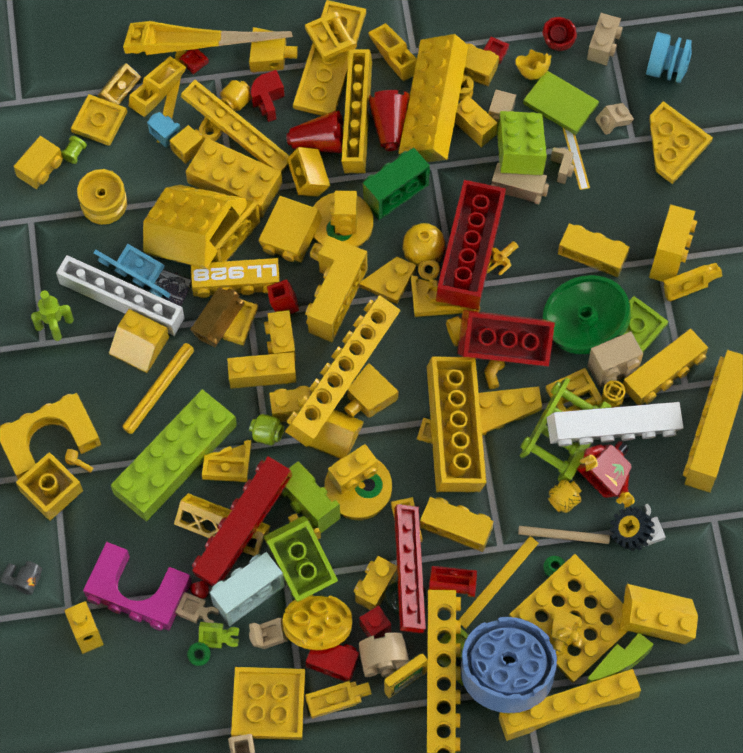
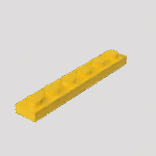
(235, 126)

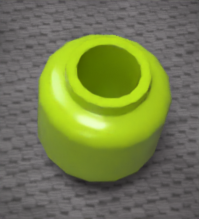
(266, 429)

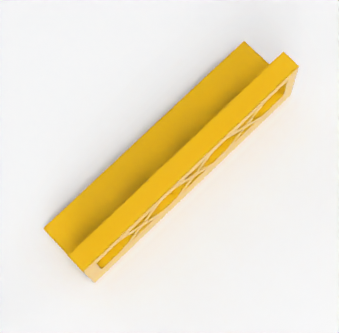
(210, 511)

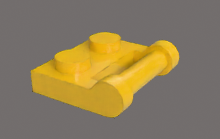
(325, 39)
(579, 384)

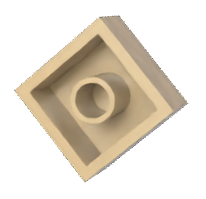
(615, 359)

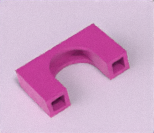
(157, 610)

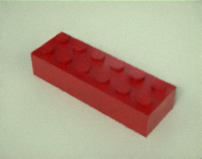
(470, 245)

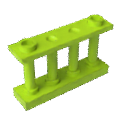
(566, 468)

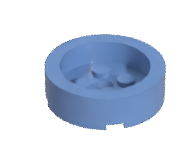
(510, 686)

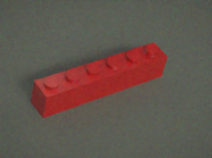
(242, 521)

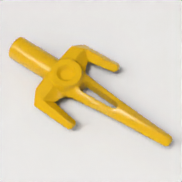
(500, 257)

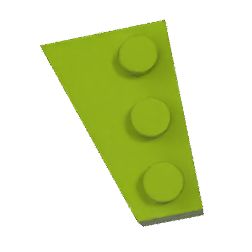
(310, 499)

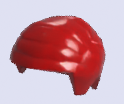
(559, 33)

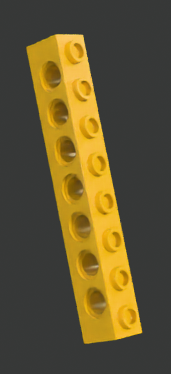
(306, 430)
(438, 601)

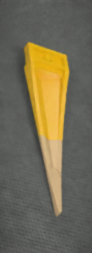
(164, 38)

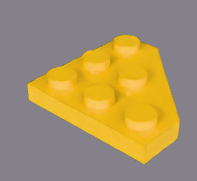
(675, 141)

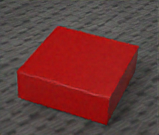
(498, 47)
(194, 60)

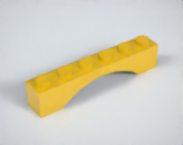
(590, 696)

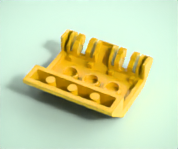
(184, 223)

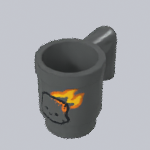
(26, 578)

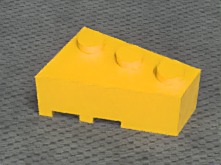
(672, 243)

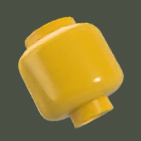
(236, 95)

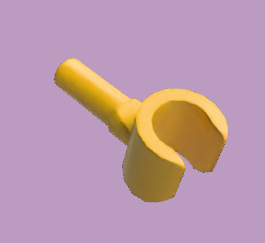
(71, 459)

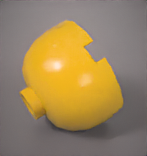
(423, 243)

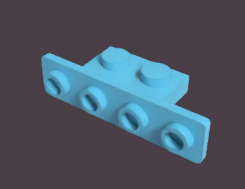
(138, 265)

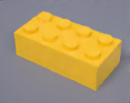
(234, 174)

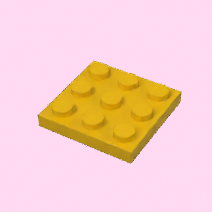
(268, 703)

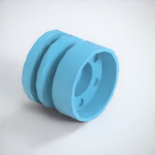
(669, 57)

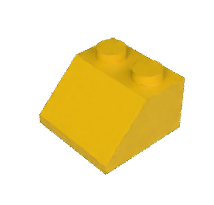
(138, 340)

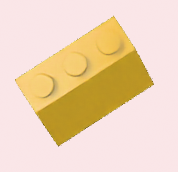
(234, 231)
(659, 614)

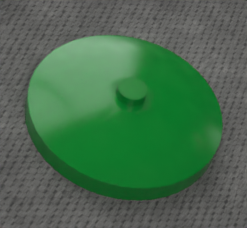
(587, 313)

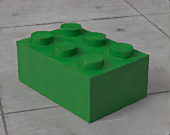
(396, 183)

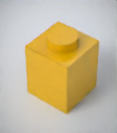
(186, 143)

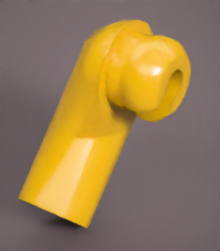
(491, 371)

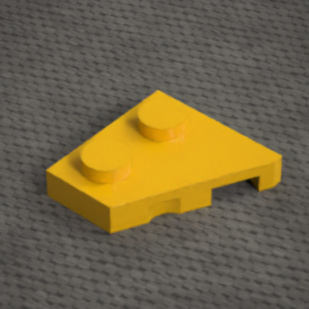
(390, 279)
(228, 464)

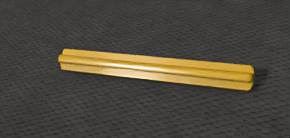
(158, 388)

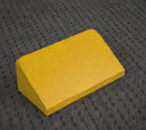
(119, 84)

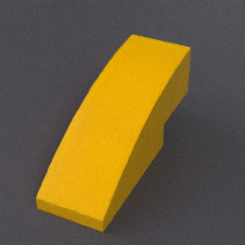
(394, 51)
(156, 86)

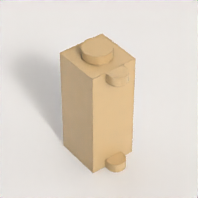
(521, 185)

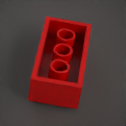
(505, 338)

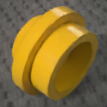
(421, 269)

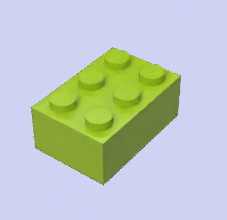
(521, 143)
(300, 558)

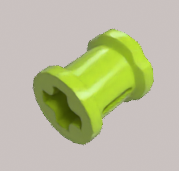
(73, 149)

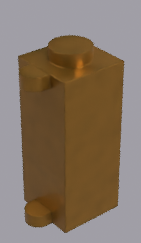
(217, 316)

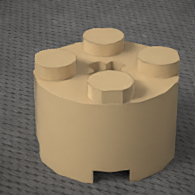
(383, 654)

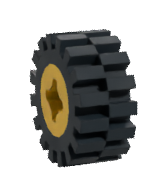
(635, 536)

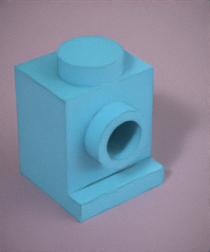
(163, 128)

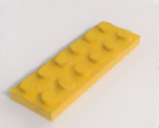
(324, 80)

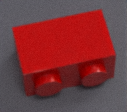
(335, 662)

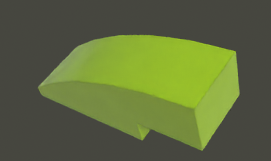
(622, 659)

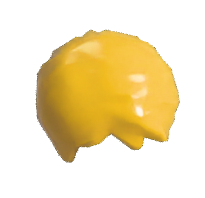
(533, 65)

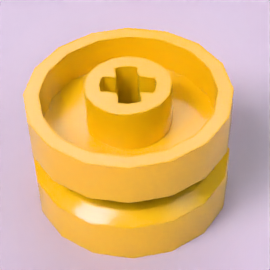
(102, 196)

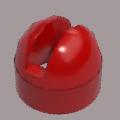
(200, 589)

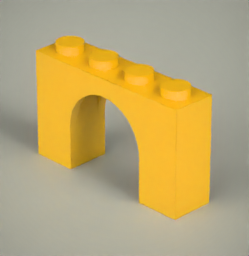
(67, 413)

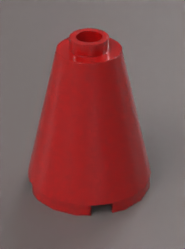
(389, 116)
(319, 133)

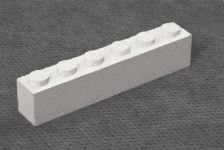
(118, 293)
(614, 423)

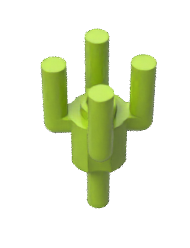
(51, 314)

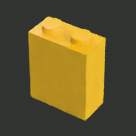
(290, 229)

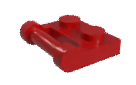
(453, 579)

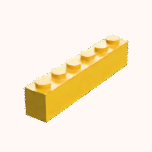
(357, 111)

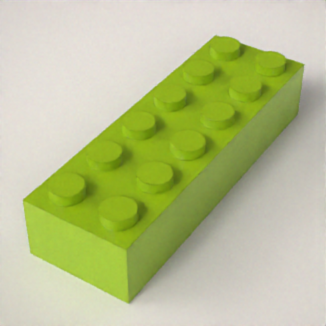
(174, 455)

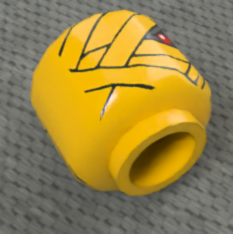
(565, 496)

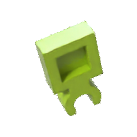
(214, 635)

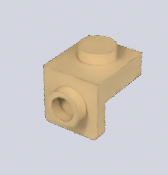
(613, 116)
(564, 157)
(267, 633)

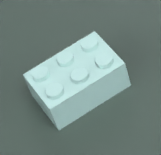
(247, 588)

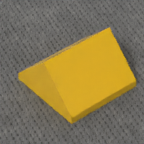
(337, 434)

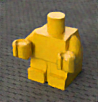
(565, 631)

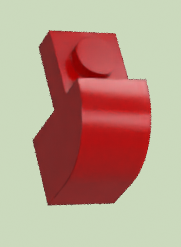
(266, 89)

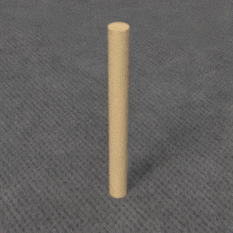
(563, 534)

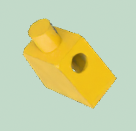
(270, 54)
(370, 393)
(83, 626)

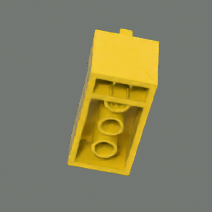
(343, 272)

